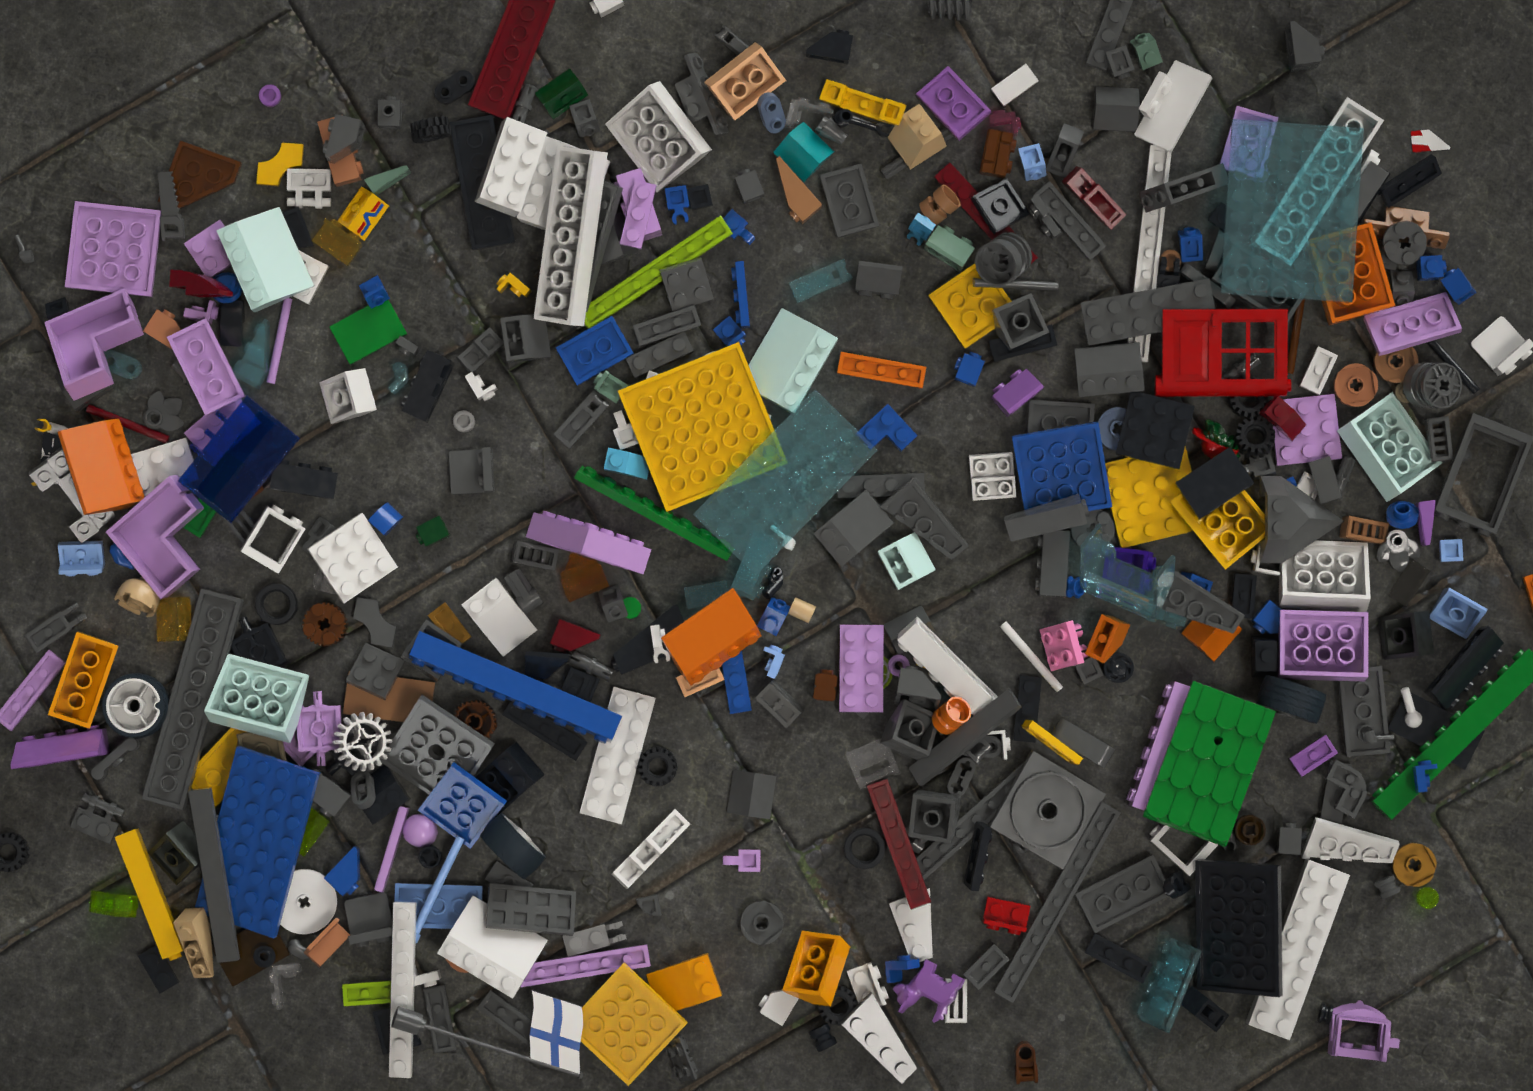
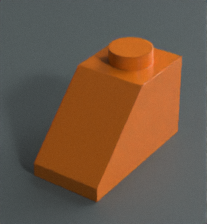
(1107, 637)

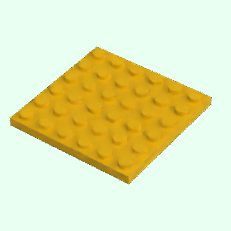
(697, 423)

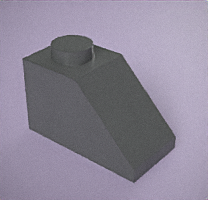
(1064, 150)

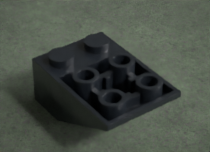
(511, 774)

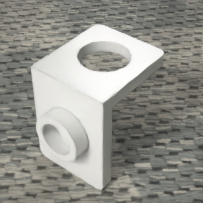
(1255, 558)
(1005, 742)

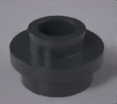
(271, 956)

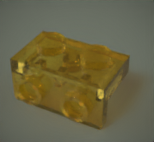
(337, 242)
(173, 619)

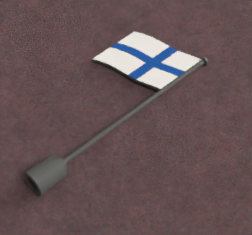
(553, 1033)

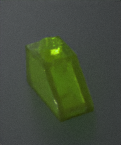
(113, 903)

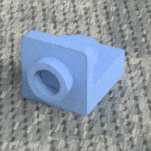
(1032, 162)
(774, 664)

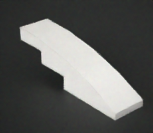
(651, 849)

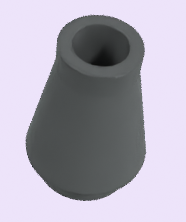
(829, 129)

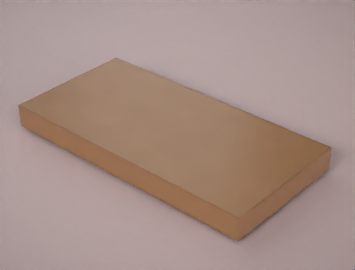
(397, 704)

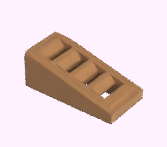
(1347, 526)

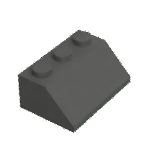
(1109, 369)

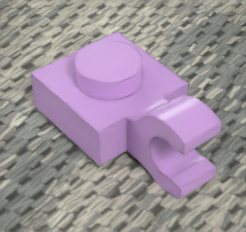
(746, 860)

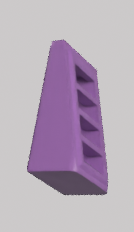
(1425, 520)

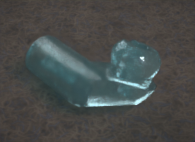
(401, 377)

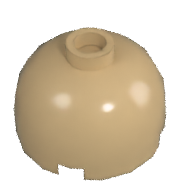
(138, 596)

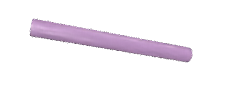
(279, 340)

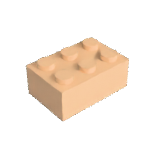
(744, 80)

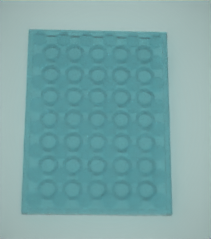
(1291, 210)

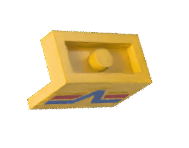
(363, 213)

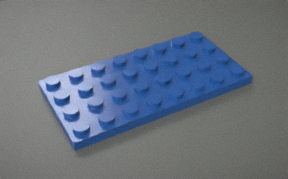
(262, 836)

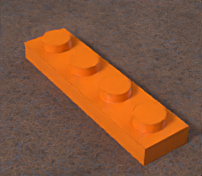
(881, 370)

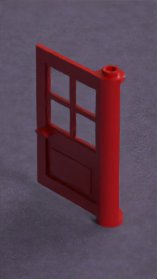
(1195, 351)

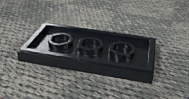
(1432, 719)

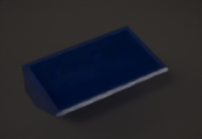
(238, 458)

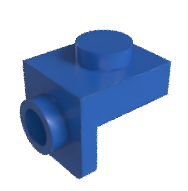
(774, 616)
(894, 967)

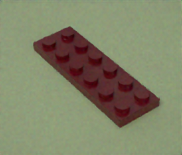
(511, 56)

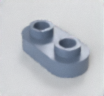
(772, 114)

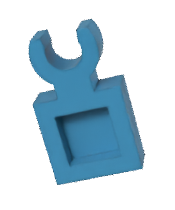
(920, 228)

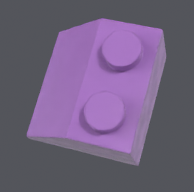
(1016, 392)

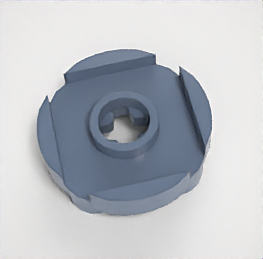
(1106, 425)

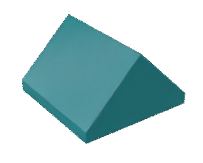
(803, 151)

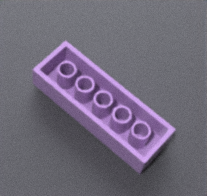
(1160, 737)

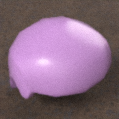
(419, 830)

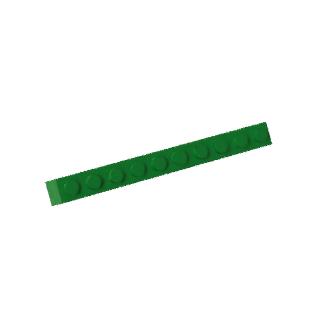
(1459, 734)

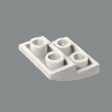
(992, 476)

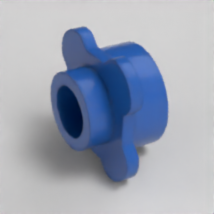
(1073, 587)

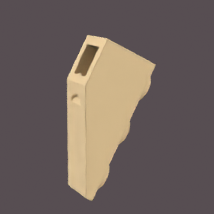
(195, 937)

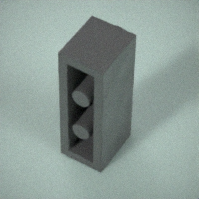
(1053, 563)

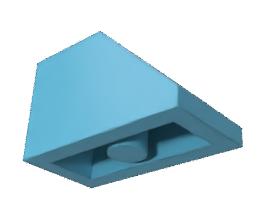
(626, 463)

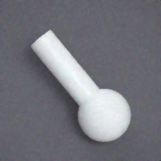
(1412, 718)

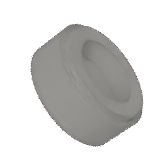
(464, 421)

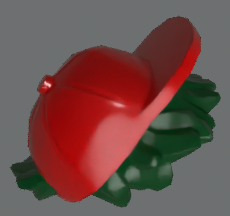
(1215, 439)

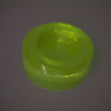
(1427, 897)

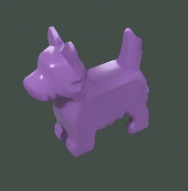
(931, 986)

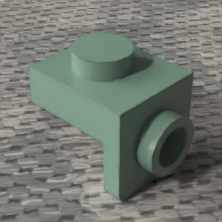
(1146, 50)
(608, 386)

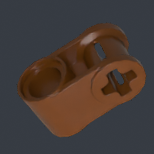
(1026, 1067)

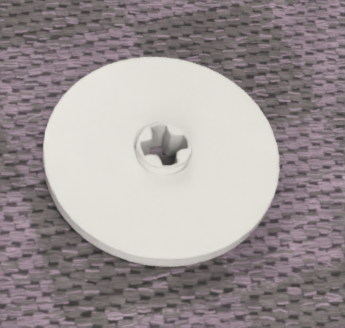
(320, 896)

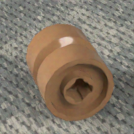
(940, 204)

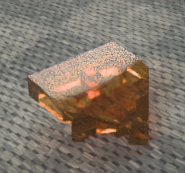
(582, 577)

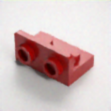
(1006, 914)

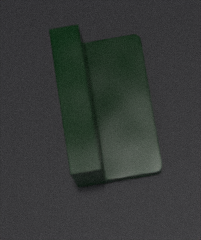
(561, 93)

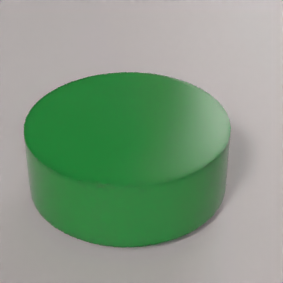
(632, 606)

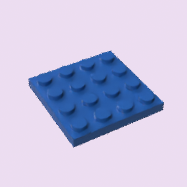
(1061, 465)

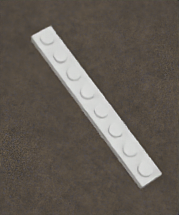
(402, 986)

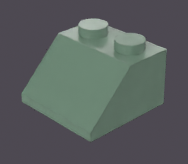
(949, 248)

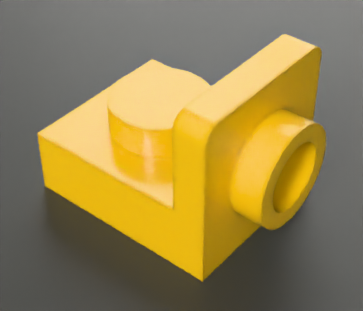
(517, 286)

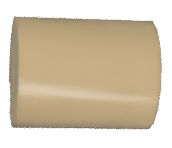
(802, 610)

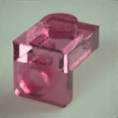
(1001, 118)

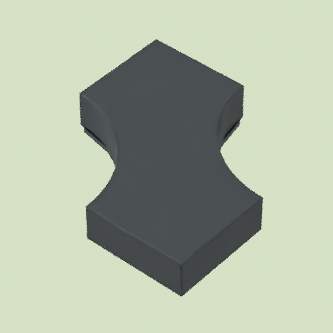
(369, 614)

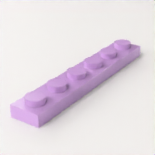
(587, 965)

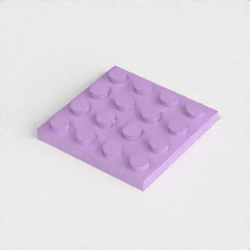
(113, 249)

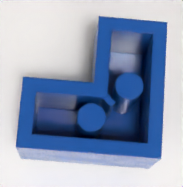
(890, 425)

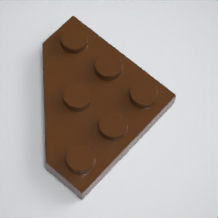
(200, 173)

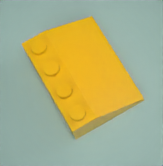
(1228, 529)

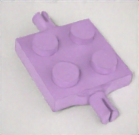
(317, 728)

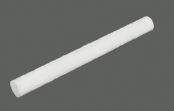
(1048, 676)

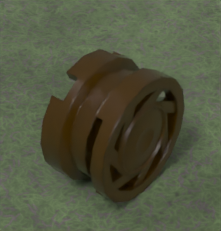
(1249, 830)

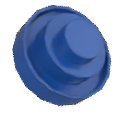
(230, 281)
(1402, 514)

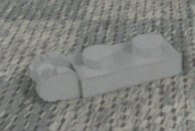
(591, 939)

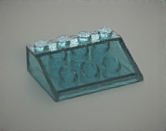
(1169, 984)

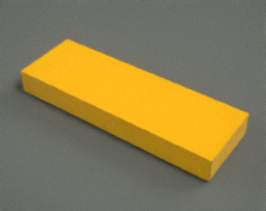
(1051, 742)

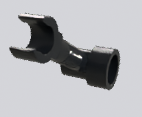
(851, 119)

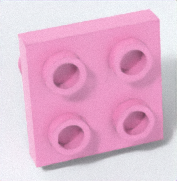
(1063, 645)

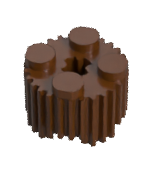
(312, 624)
(477, 708)

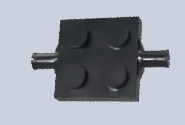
(258, 644)
(355, 752)

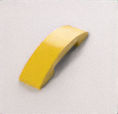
(862, 103)

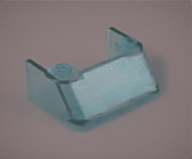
(1121, 582)

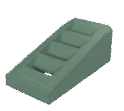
(382, 181)

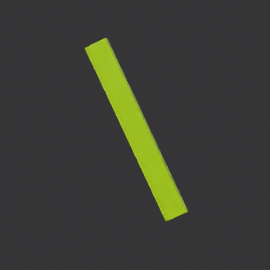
(650, 275)

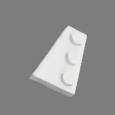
(914, 928)

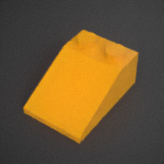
(686, 982)

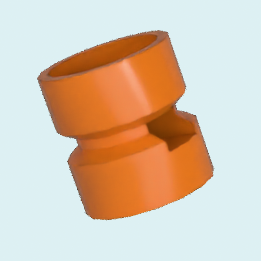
(951, 715)

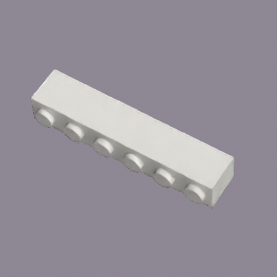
(944, 666)

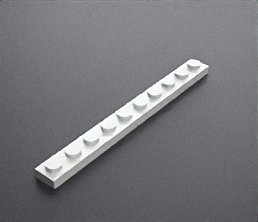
(1150, 236)

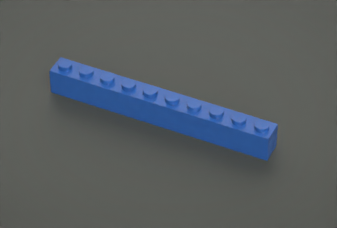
(514, 686)

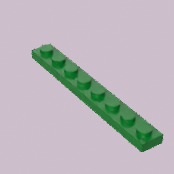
(647, 509)

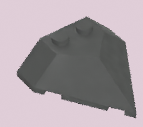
(1291, 519)

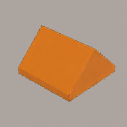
(1208, 638)

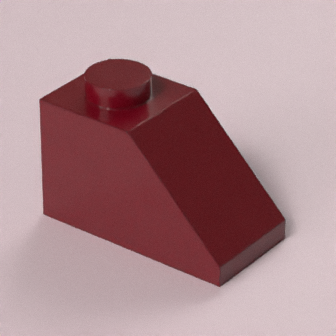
(1283, 417)
(571, 637)

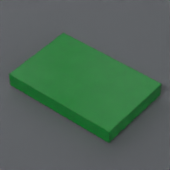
(368, 331)

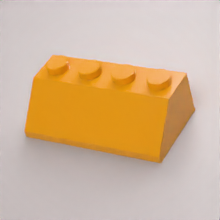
(83, 679)

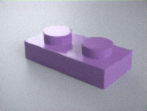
(1313, 755)

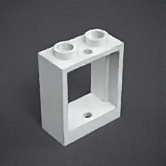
(260, 557)
(1189, 867)

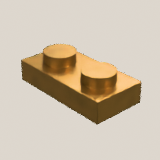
(447, 621)

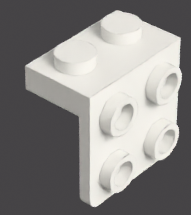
(1501, 346)

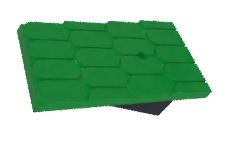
(1209, 763)

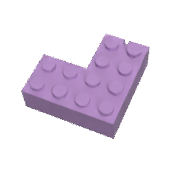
(85, 334)
(148, 538)
(588, 541)

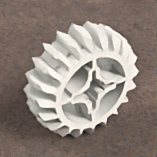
(345, 747)

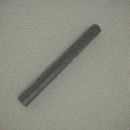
(1020, 284)

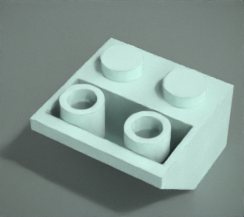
(906, 561)

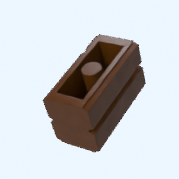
(996, 154)
(825, 684)

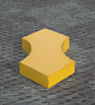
(272, 171)

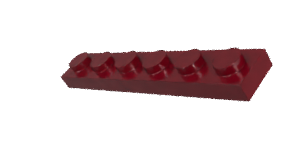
(963, 189)
(899, 844)

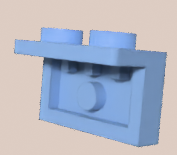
(81, 558)

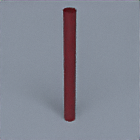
(128, 424)

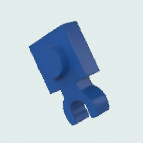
(677, 200)

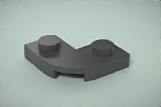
(1353, 784)

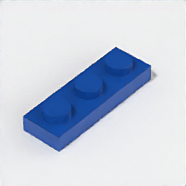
(740, 294)
(736, 684)

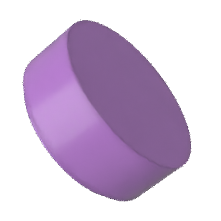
(270, 95)

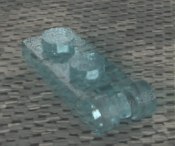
(819, 281)

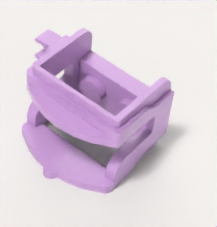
(1361, 1013)

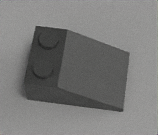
(853, 528)

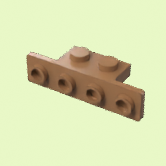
(1392, 215)

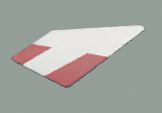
(1426, 141)

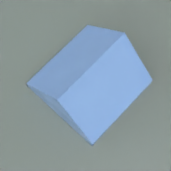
(1457, 612)

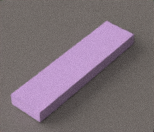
(30, 689)
(391, 849)

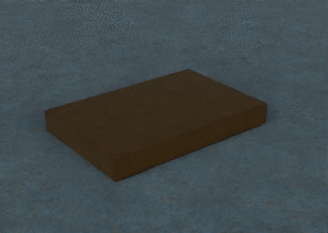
(247, 943)

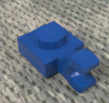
(737, 226)

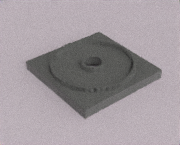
(430, 725)
(1021, 810)

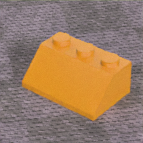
(816, 967)

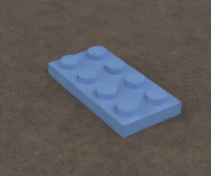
(447, 906)

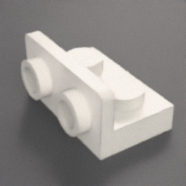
(865, 980)

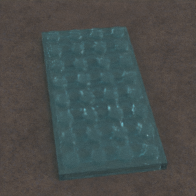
(785, 482)

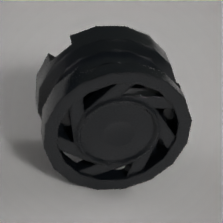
(1118, 668)

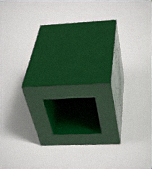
(432, 532)

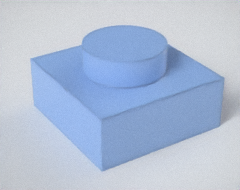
(1451, 550)

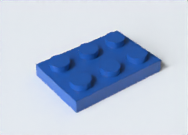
(594, 350)

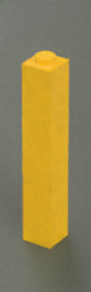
(150, 893)

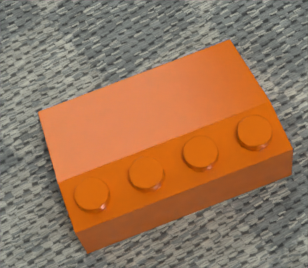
(1370, 284)
(101, 466)
(711, 637)

